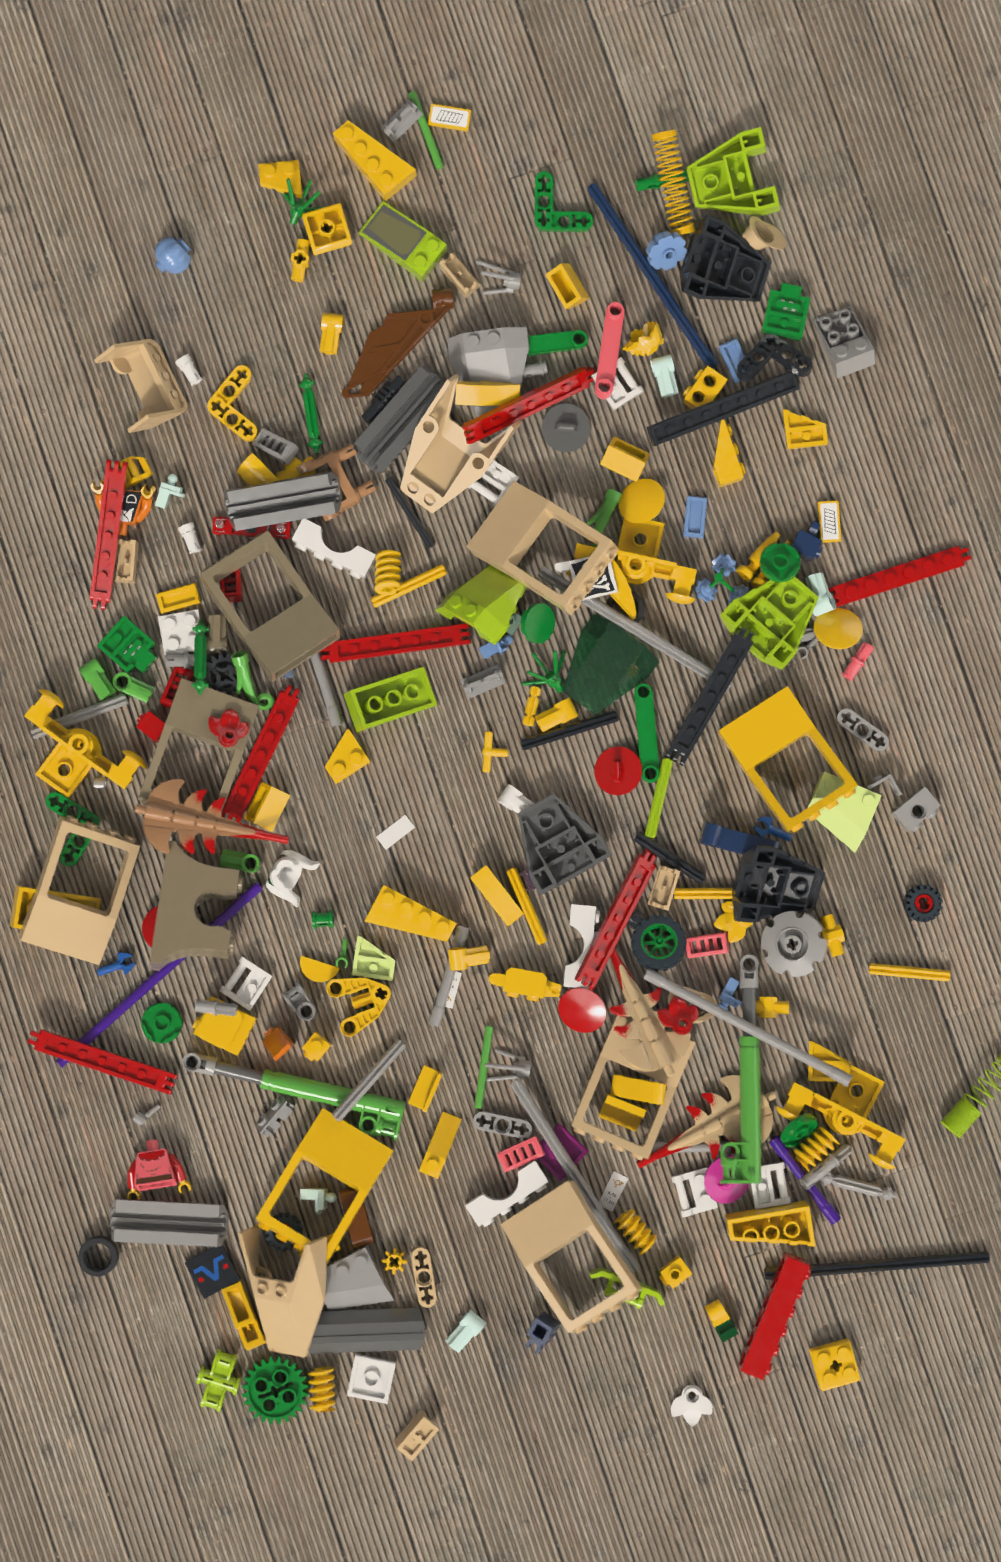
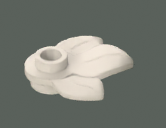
(691, 1407)

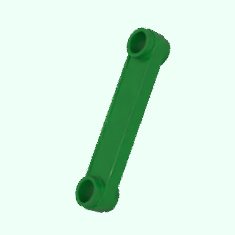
(555, 342)
(646, 732)

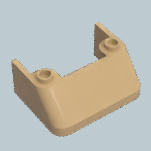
(151, 378)

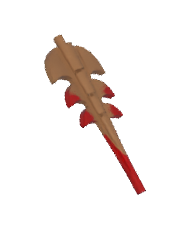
(167, 815)

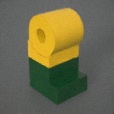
(721, 1320)

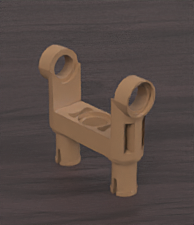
(333, 461)

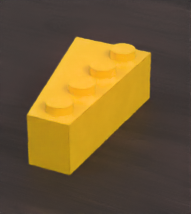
(376, 162)
(404, 914)
(774, 1224)

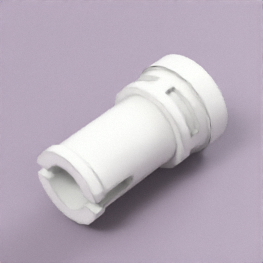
(186, 365)
(188, 533)

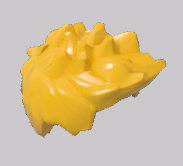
(645, 340)

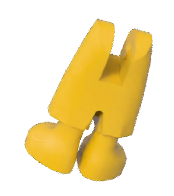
(748, 572)

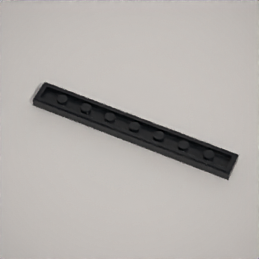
(722, 408)

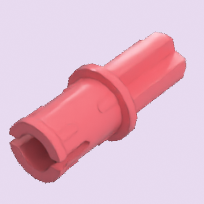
(857, 661)

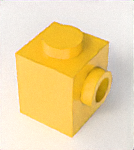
(316, 1047)
(674, 1272)

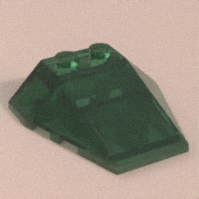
(606, 665)

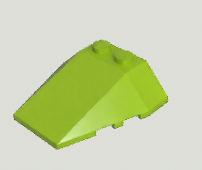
(485, 602)
(776, 616)

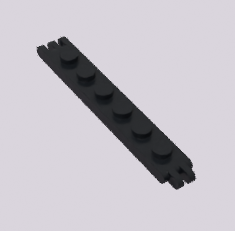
(710, 696)

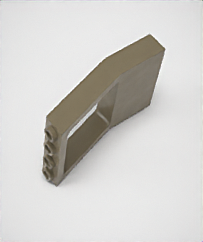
(290, 635)
(190, 717)

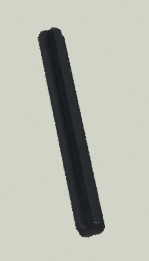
(569, 730)

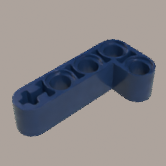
(732, 840)

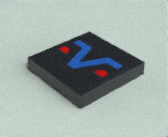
(212, 1271)

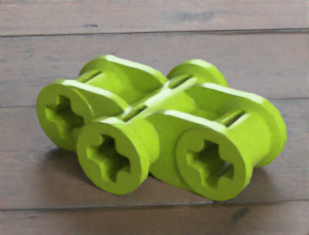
(218, 1380)

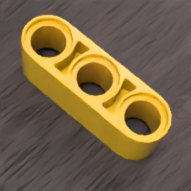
(638, 1089)

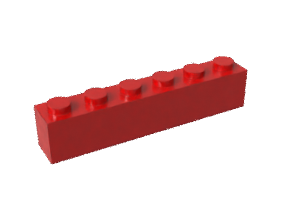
(774, 1316)

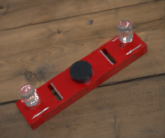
(222, 526)

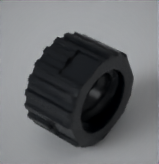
(635, 918)

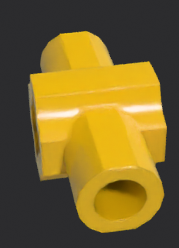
(302, 250)
(834, 935)
(769, 1007)

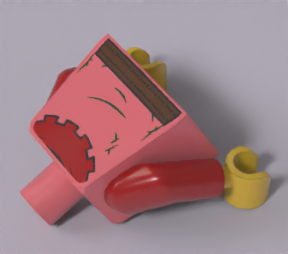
(155, 1170)

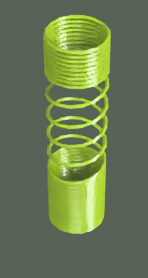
(963, 1112)

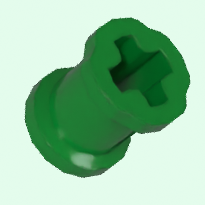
(322, 919)

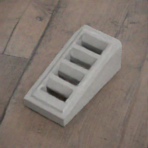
(285, 454)

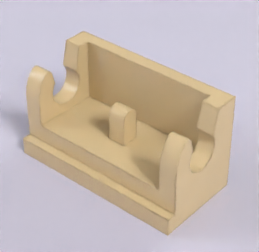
(459, 275)
(126, 561)
(663, 888)
(416, 1435)

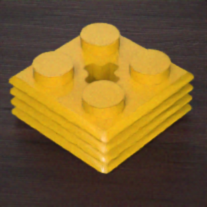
(334, 218)
(823, 1357)

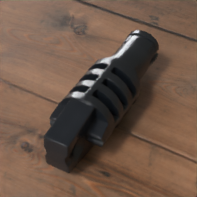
(382, 398)

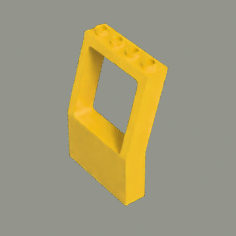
(768, 731)
(341, 1153)

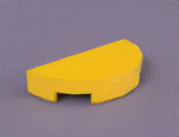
(317, 970)

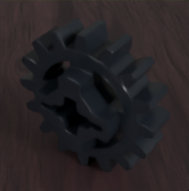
(217, 667)

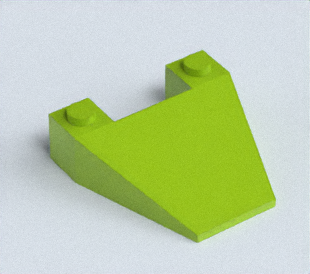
(724, 178)

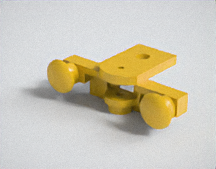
(645, 560)
(70, 752)
(854, 1110)

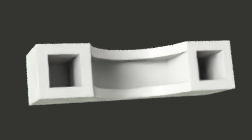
(357, 561)
(583, 919)
(485, 1208)

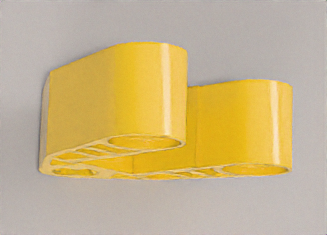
(352, 985)

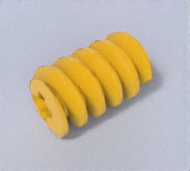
(387, 572)
(815, 1148)
(636, 1230)
(322, 1389)

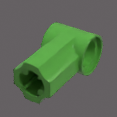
(95, 675)
(134, 687)
(239, 860)

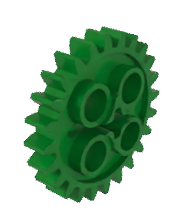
(283, 1407)

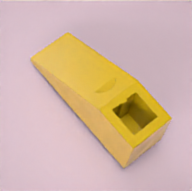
(726, 464)

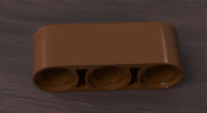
(360, 1228)

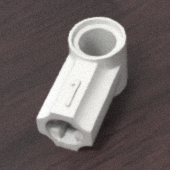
(514, 799)

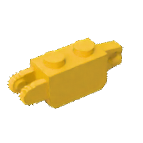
(525, 982)

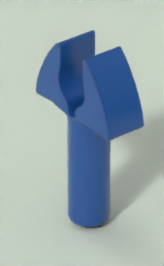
(772, 830)
(117, 965)

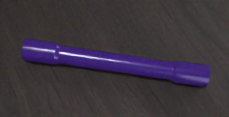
(825, 1207)

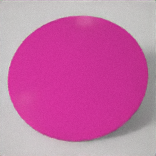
(718, 1191)

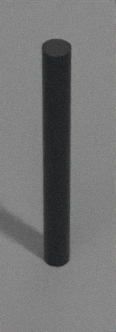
(409, 512)

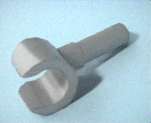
(807, 647)
(100, 783)
(140, 1119)

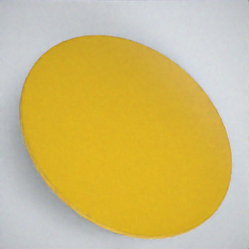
(641, 501)
(838, 628)

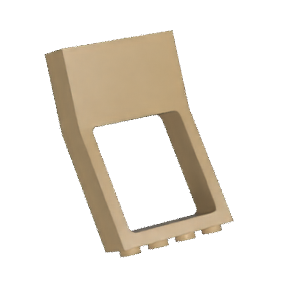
(514, 528)
(68, 925)
(611, 1051)
(550, 1226)

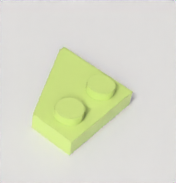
(372, 962)

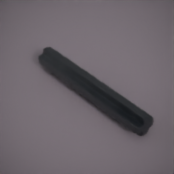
(670, 858)

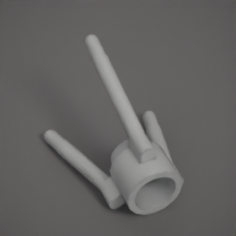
(510, 278)
(520, 1068)

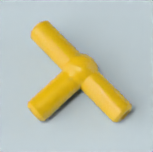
(488, 751)

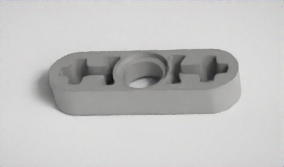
(853, 716)
(485, 1127)

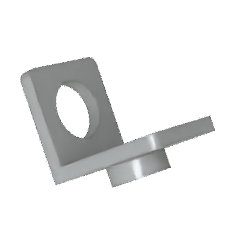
(879, 779)

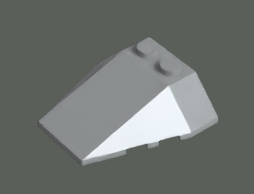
(490, 356)

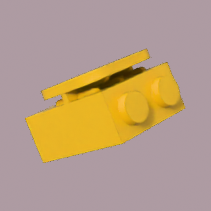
(225, 1030)

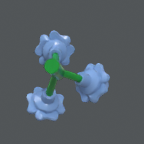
(722, 565)

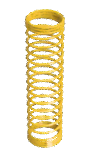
(662, 136)

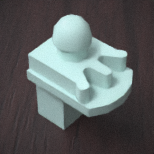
(166, 490)
(320, 1196)

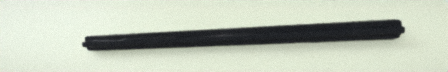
(892, 1264)

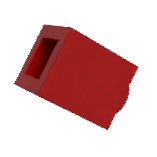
(150, 725)

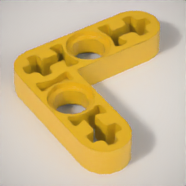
(226, 402)

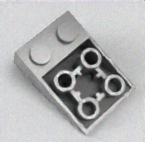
(844, 342)

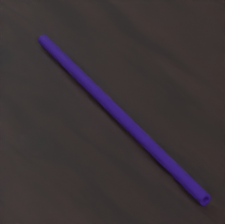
(157, 976)

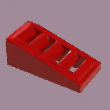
(236, 591)
(165, 702)

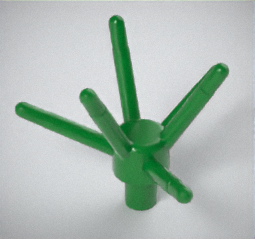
(299, 208)
(552, 678)

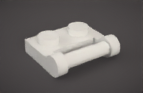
(619, 394)
(498, 477)
(252, 986)
(763, 1193)
(701, 1198)

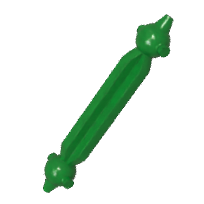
(311, 413)
(200, 656)

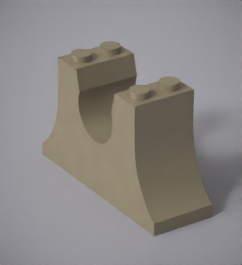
(182, 890)

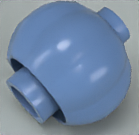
(172, 255)

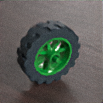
(647, 959)

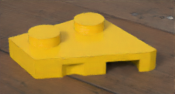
(275, 174)

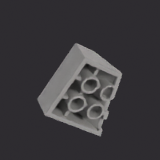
(355, 1281)

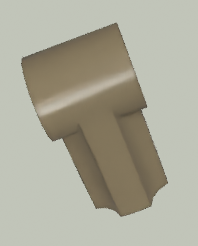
(217, 637)

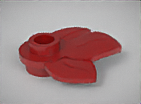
(229, 725)
(678, 1012)

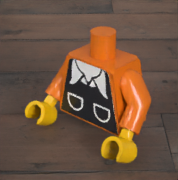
(135, 505)

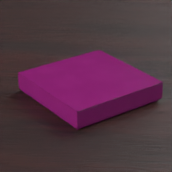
(572, 1146)

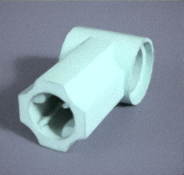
(663, 371)
(818, 585)
(468, 1327)

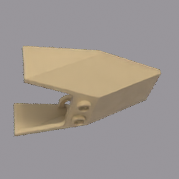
(439, 457)
(288, 1308)

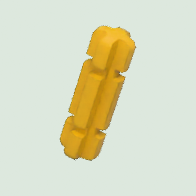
(531, 706)

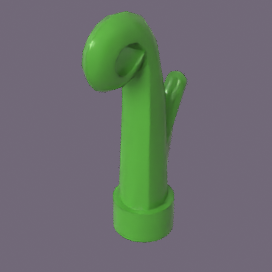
(605, 511)
(244, 679)

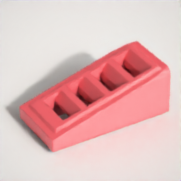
(724, 939)
(505, 1162)

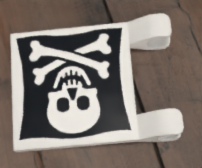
(603, 586)

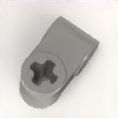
(299, 1001)

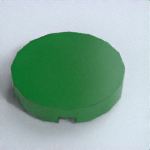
(779, 562)
(538, 623)
(162, 1023)
(799, 1129)

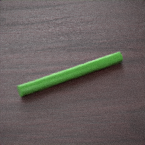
(427, 133)
(483, 1070)

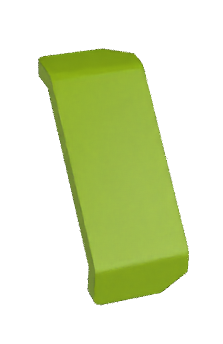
(609, 1291)

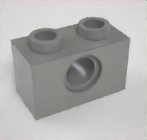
(923, 799)

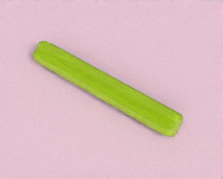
(658, 798)

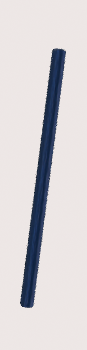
(652, 276)

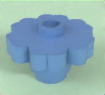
(666, 250)

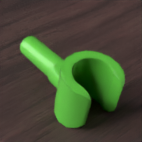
(343, 953)

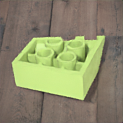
(851, 816)

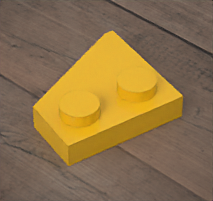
(803, 432)
(346, 758)
(830, 1058)

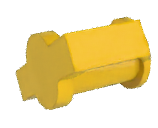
(133, 474)

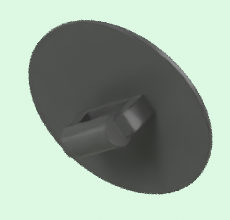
(566, 427)

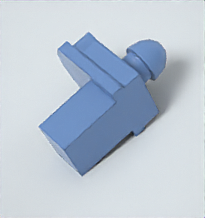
(489, 649)
(726, 994)

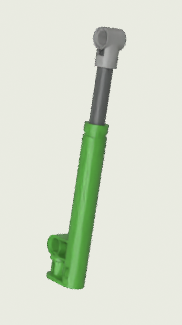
(382, 1110)
(747, 1161)

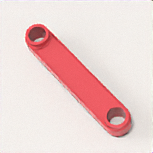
(609, 350)

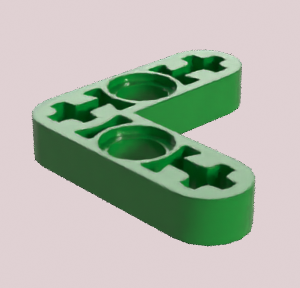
(553, 216)
(66, 850)

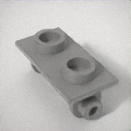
(401, 121)
(483, 681)
(267, 1123)

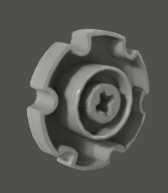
(790, 928)

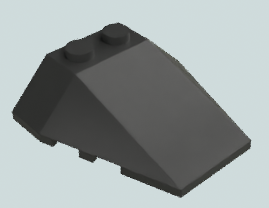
(558, 844)

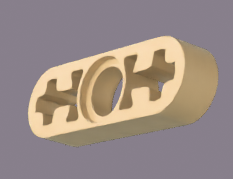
(421, 1293)

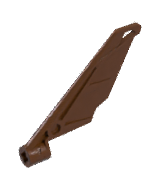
(393, 342)

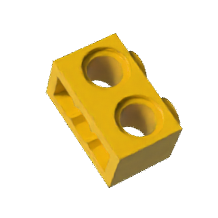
(708, 393)

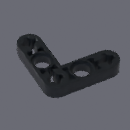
(768, 353)

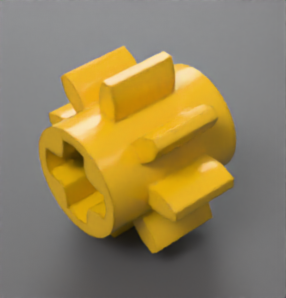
(394, 1267)

